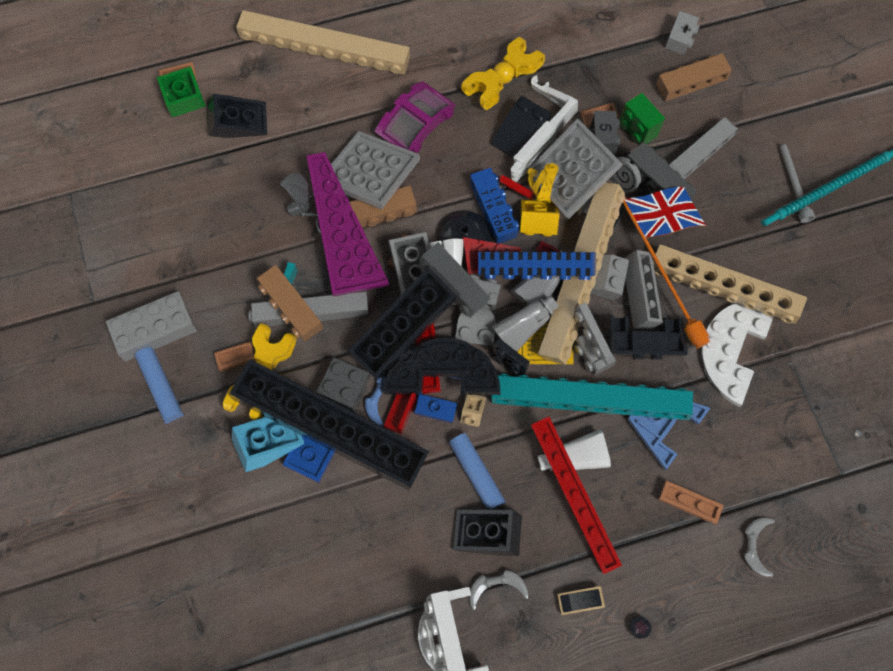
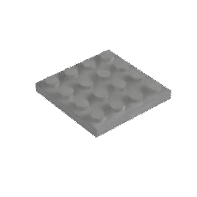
(582, 166)
(373, 169)

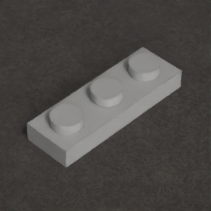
(592, 331)

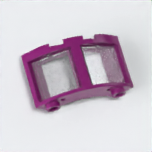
(415, 117)

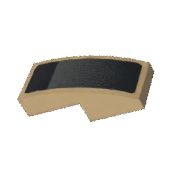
(581, 600)

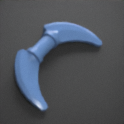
(371, 403)

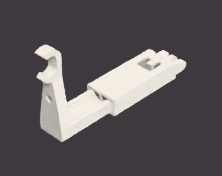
(547, 133)

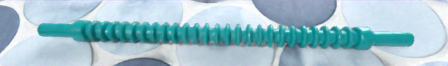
(825, 189)

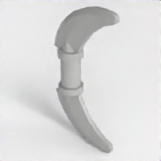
(751, 556)
(506, 578)

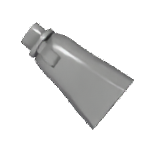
(535, 289)
(522, 325)

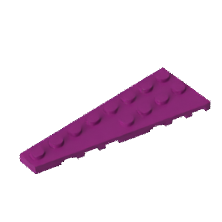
(347, 250)

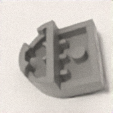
(477, 328)

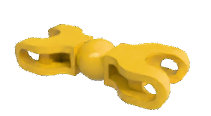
(513, 65)
(266, 355)

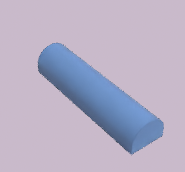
(158, 384)
(477, 472)

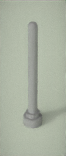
(805, 214)

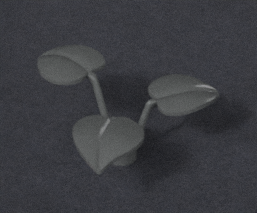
(297, 188)

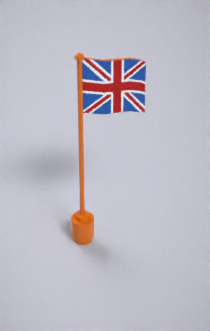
(662, 215)

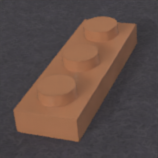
(691, 502)

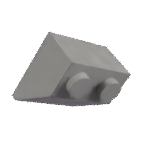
(611, 277)

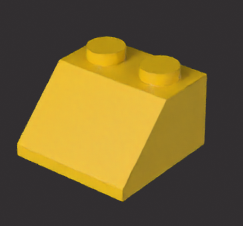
(538, 218)

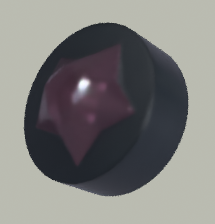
(640, 627)

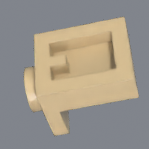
(473, 410)

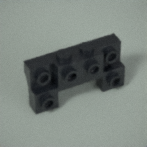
(642, 344)

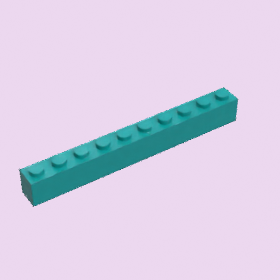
(593, 397)

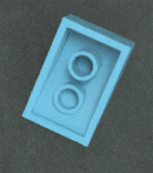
(263, 442)

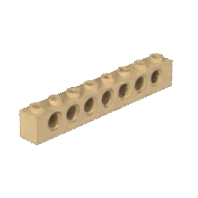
(756, 288)

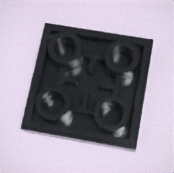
(511, 358)

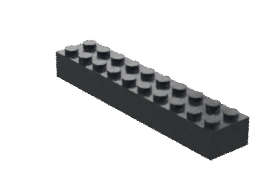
(328, 424)

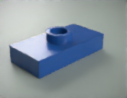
(436, 408)

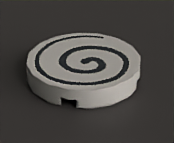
(627, 176)

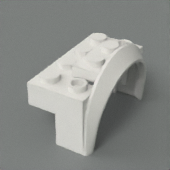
(443, 626)

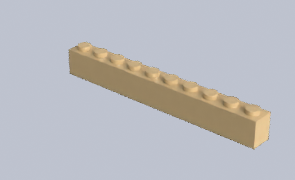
(323, 42)
(593, 238)

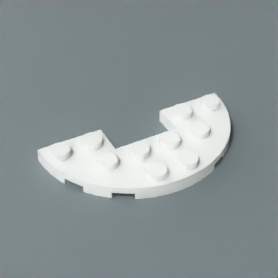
(726, 339)

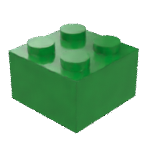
(181, 91)
(641, 119)

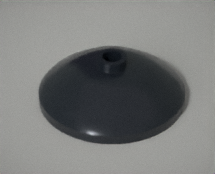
(475, 224)

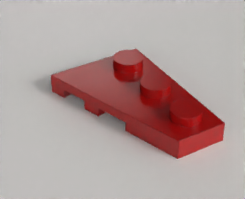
(473, 246)

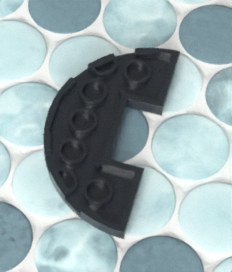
(443, 359)

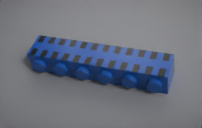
(537, 263)

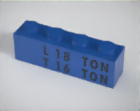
(494, 206)

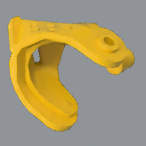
(545, 178)

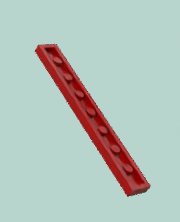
(576, 495)

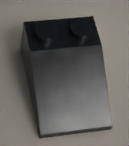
(236, 117)
(519, 126)
(488, 532)

